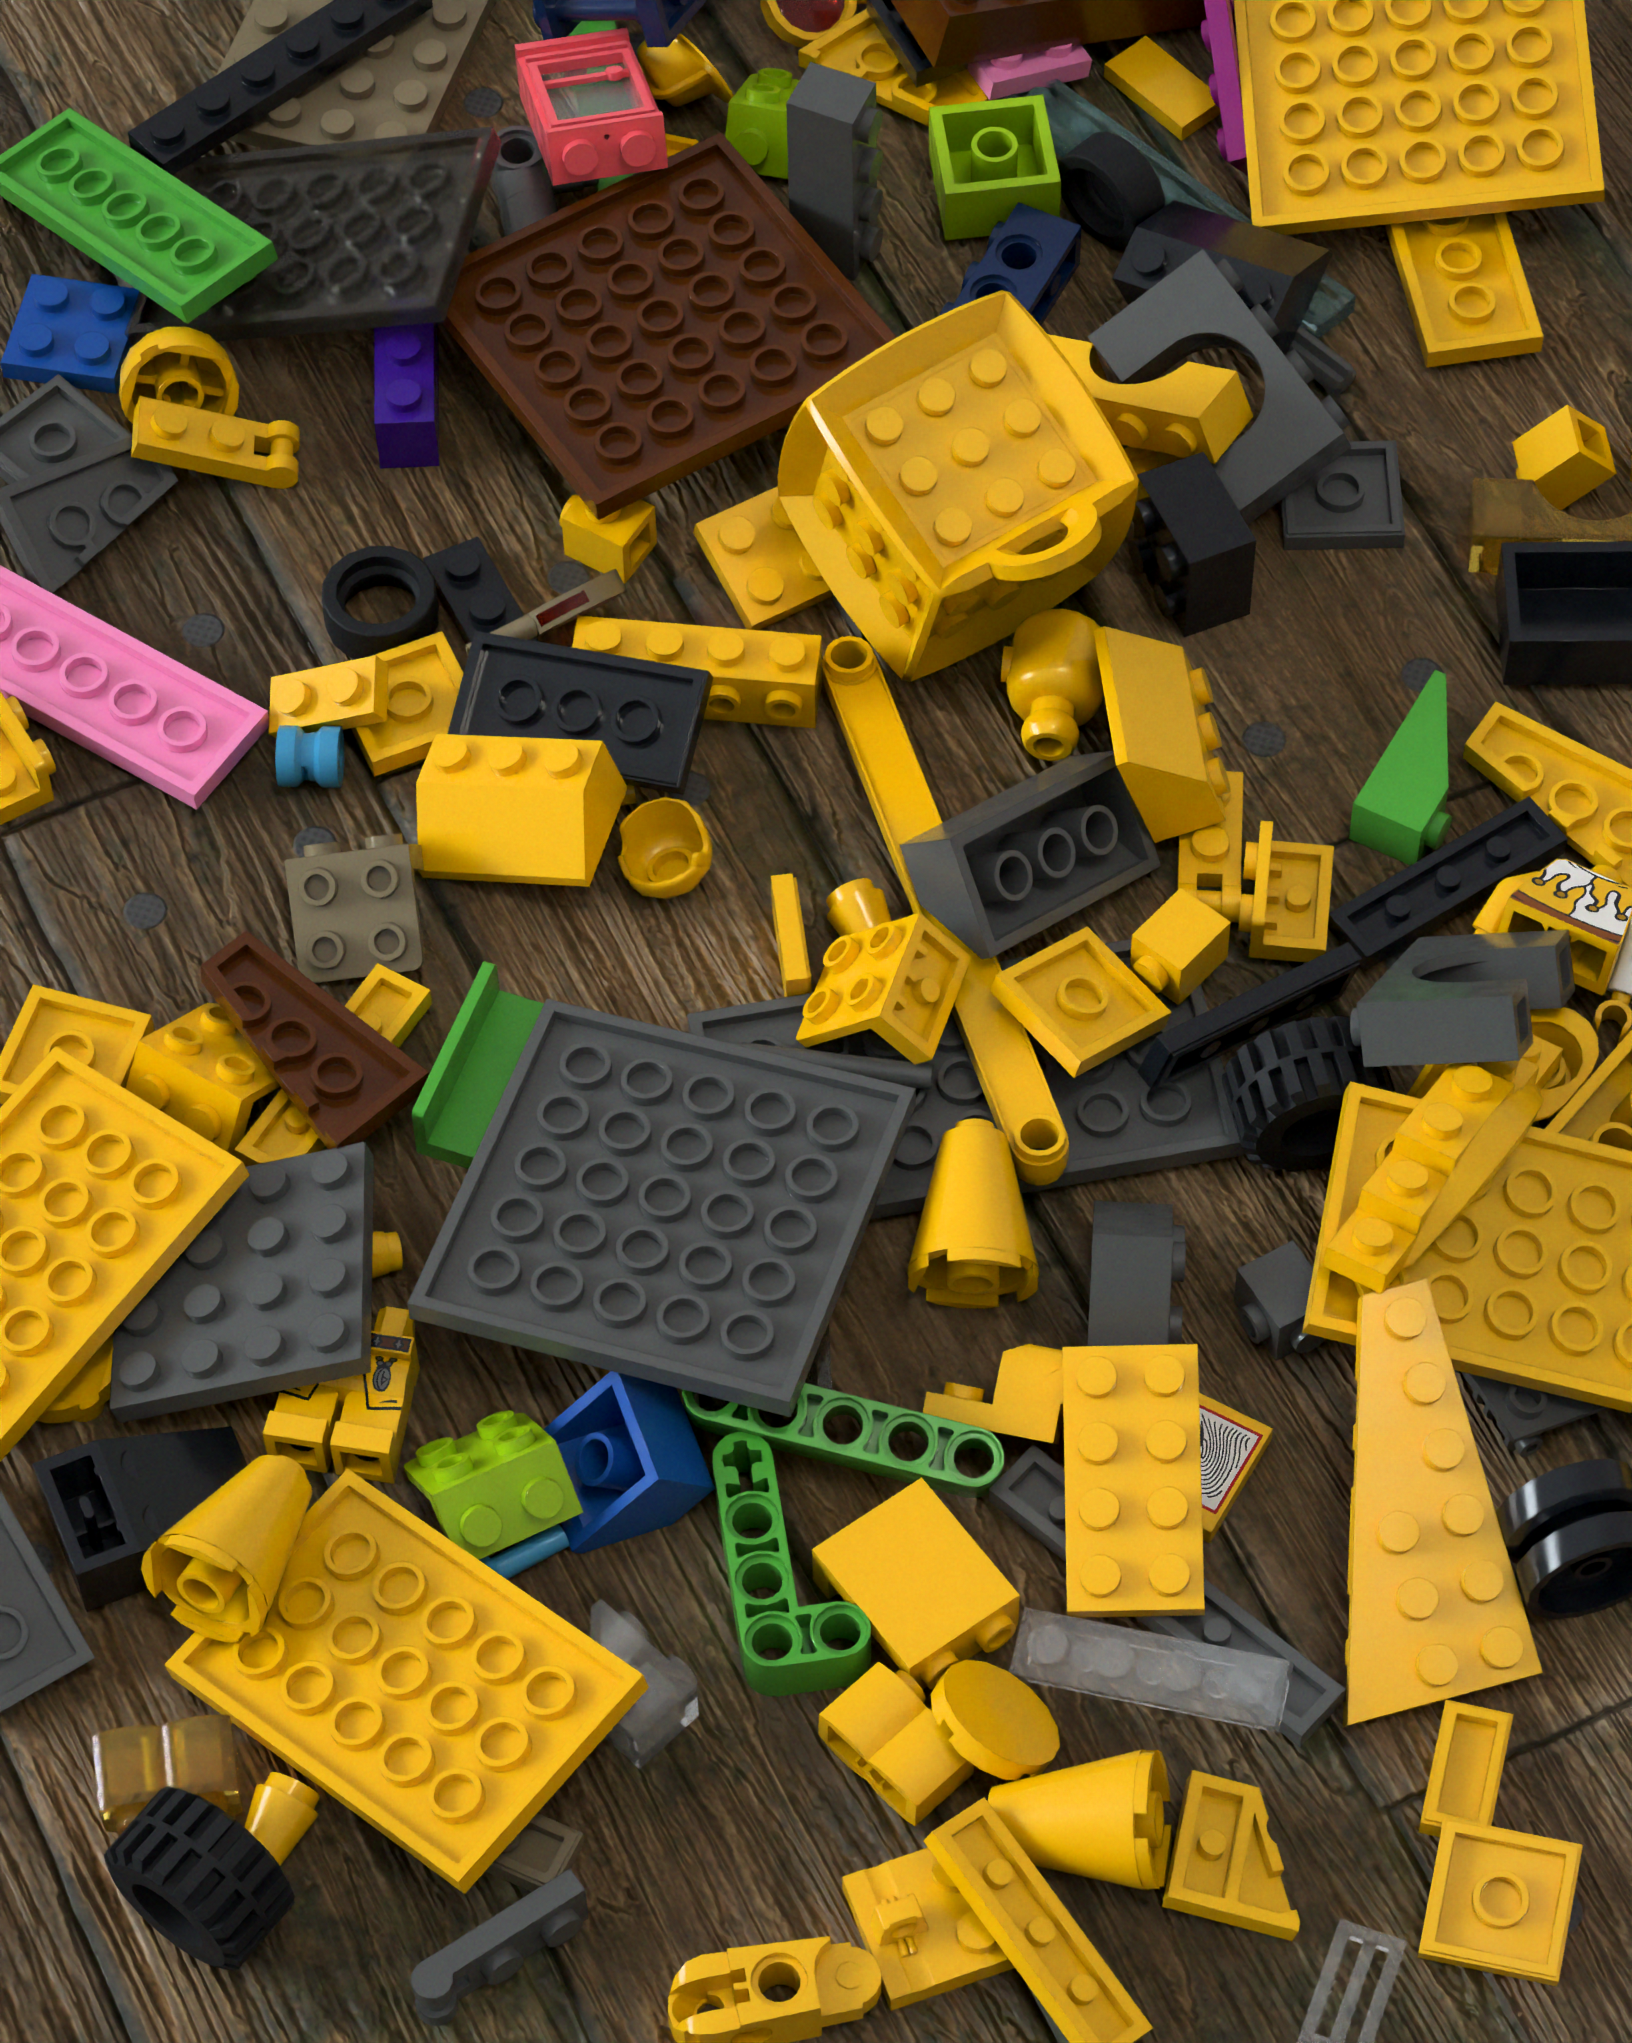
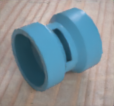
(309, 756)

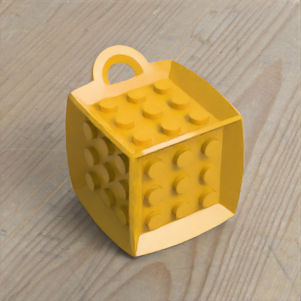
(956, 484)

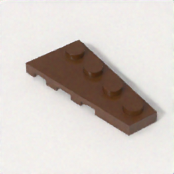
(316, 1049)

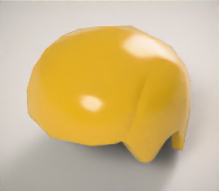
(664, 848)

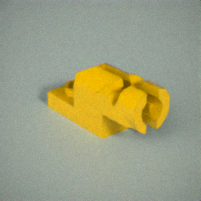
(1024, 1401)

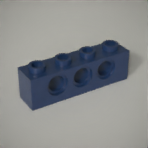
(1026, 256)

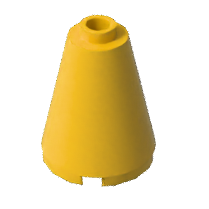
(973, 1224)
(231, 1550)
(1094, 1819)

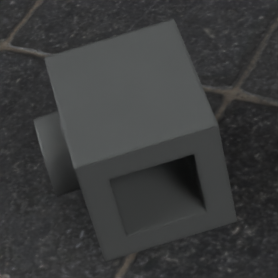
(1274, 1300)

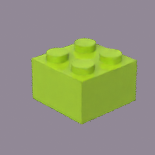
(989, 160)

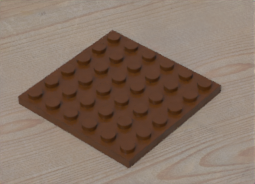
(659, 324)

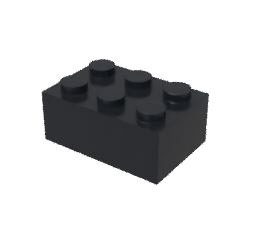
(1565, 612)

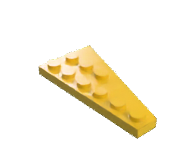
(1426, 1552)

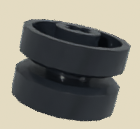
(1572, 1538)

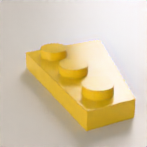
(863, 52)

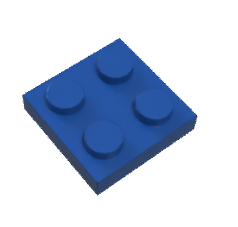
(70, 332)

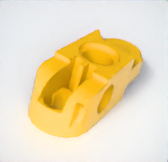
(830, 1981)

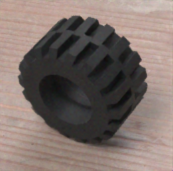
(1291, 1091)
(199, 1878)

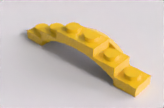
(1440, 1163)

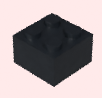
(1192, 545)

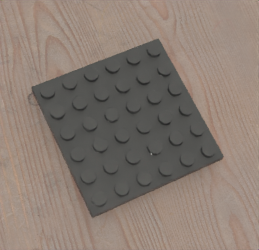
(665, 1206)

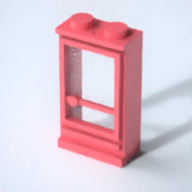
(590, 106)

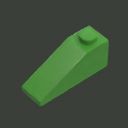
(1407, 791)

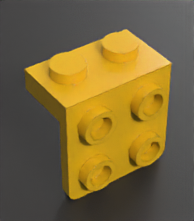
(201, 1075)

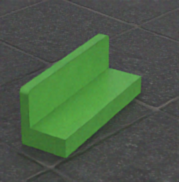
(472, 1070)

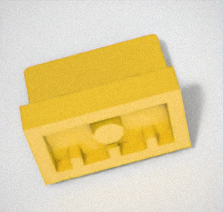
(889, 981)

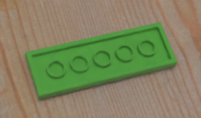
(132, 215)

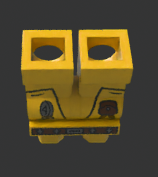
(353, 1413)

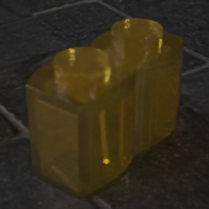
(183, 1754)

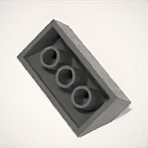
(1032, 854)

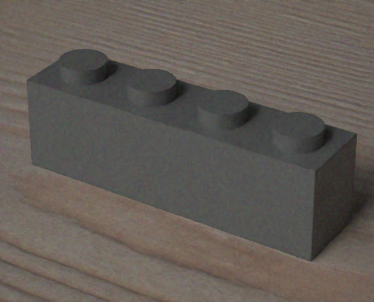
(836, 165)

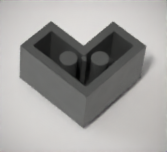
(1131, 1274)

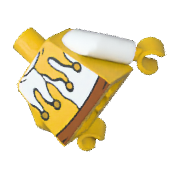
(1599, 922)

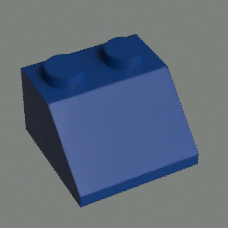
(628, 1460)

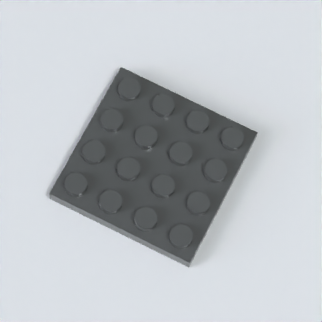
(261, 1295)

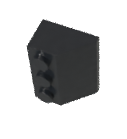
(1274, 267)

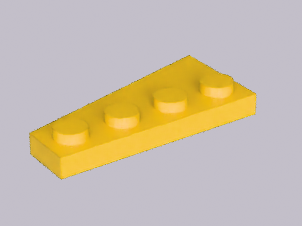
(1571, 783)

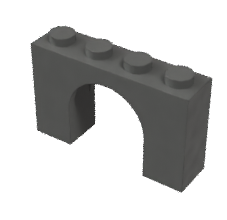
(1200, 311)
(1463, 998)

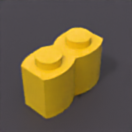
(894, 1742)

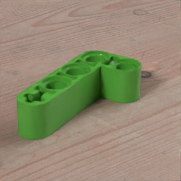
(767, 1564)

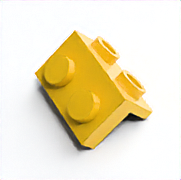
(1289, 898)

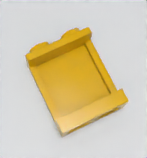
(919, 1583)

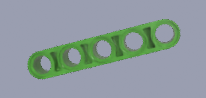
(871, 1449)

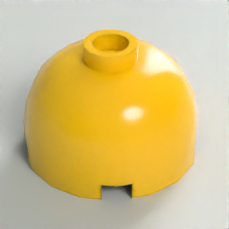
(180, 369)

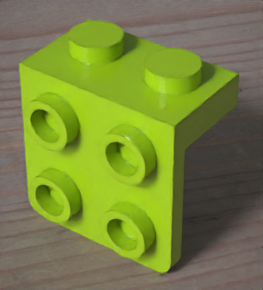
(759, 121)
(495, 1483)

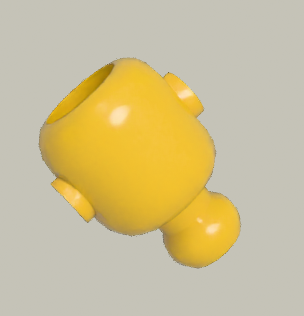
(1053, 680)

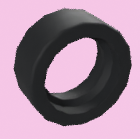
(1109, 187)
(372, 568)

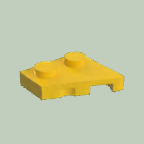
(1226, 1860)

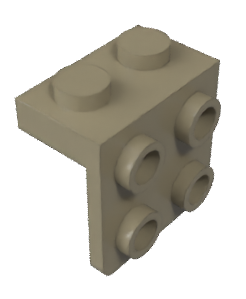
(355, 908)

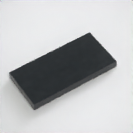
(636, 706)

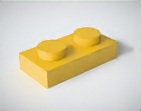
(330, 695)

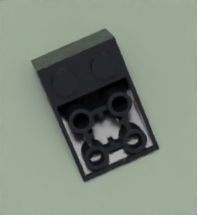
(125, 1493)

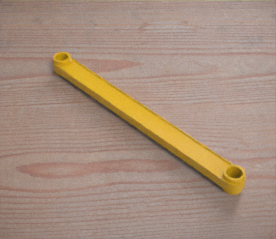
(904, 810)

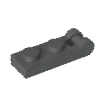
(498, 1947)

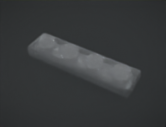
(1151, 1669)

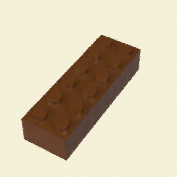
(994, 29)

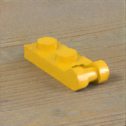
(216, 443)
(1214, 856)

